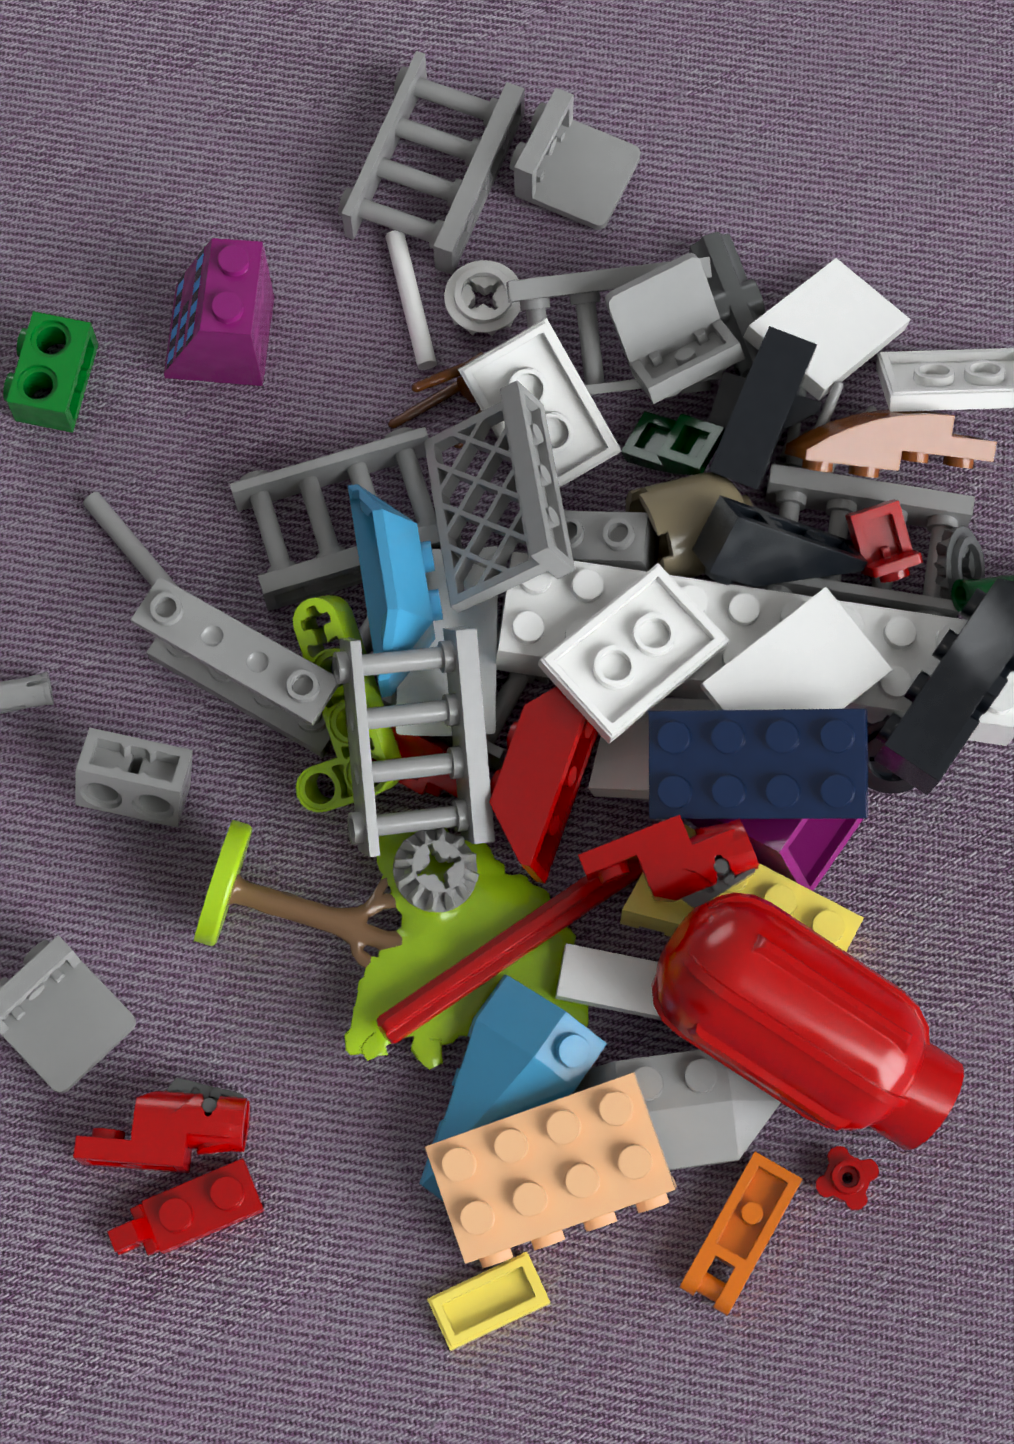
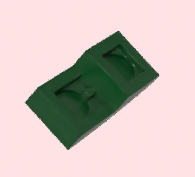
(672, 445)

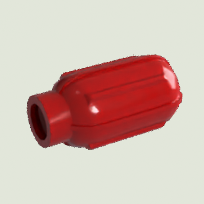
(804, 1021)

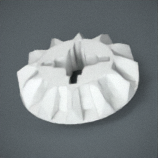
(486, 278)

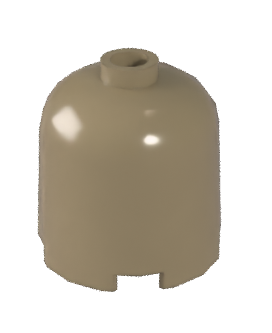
(679, 514)

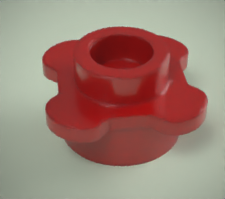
(851, 1193)

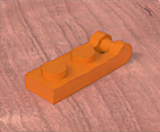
(742, 1231)

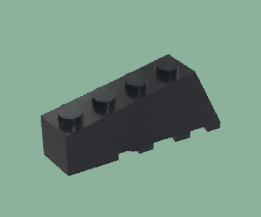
(956, 693)

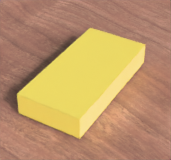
(488, 1301)

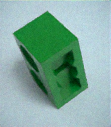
(62, 372)

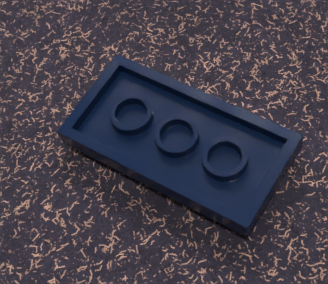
(758, 764)

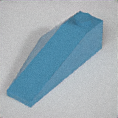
(516, 1059)

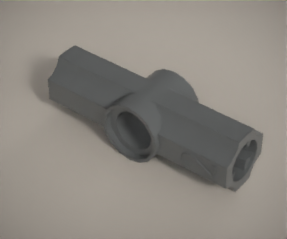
(735, 296)

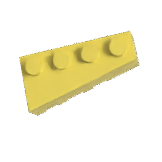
(803, 904)

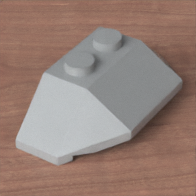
(696, 1105)

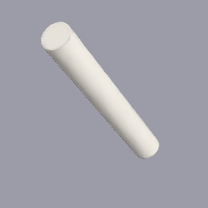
(411, 300)

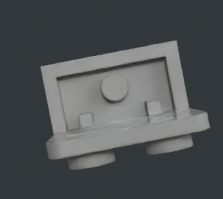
(572, 165)
(671, 328)
(60, 1015)

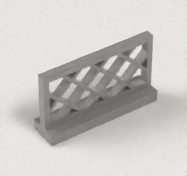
(538, 496)

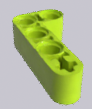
(382, 740)

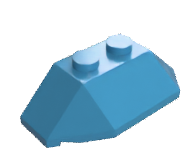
(393, 580)

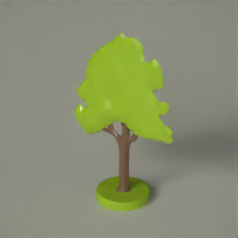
(413, 953)

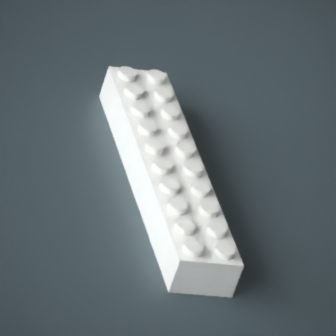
(550, 609)

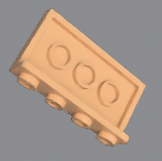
(551, 1170)

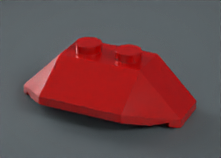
(541, 778)

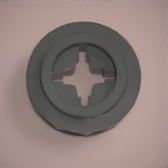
(958, 558)

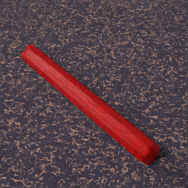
(497, 955)

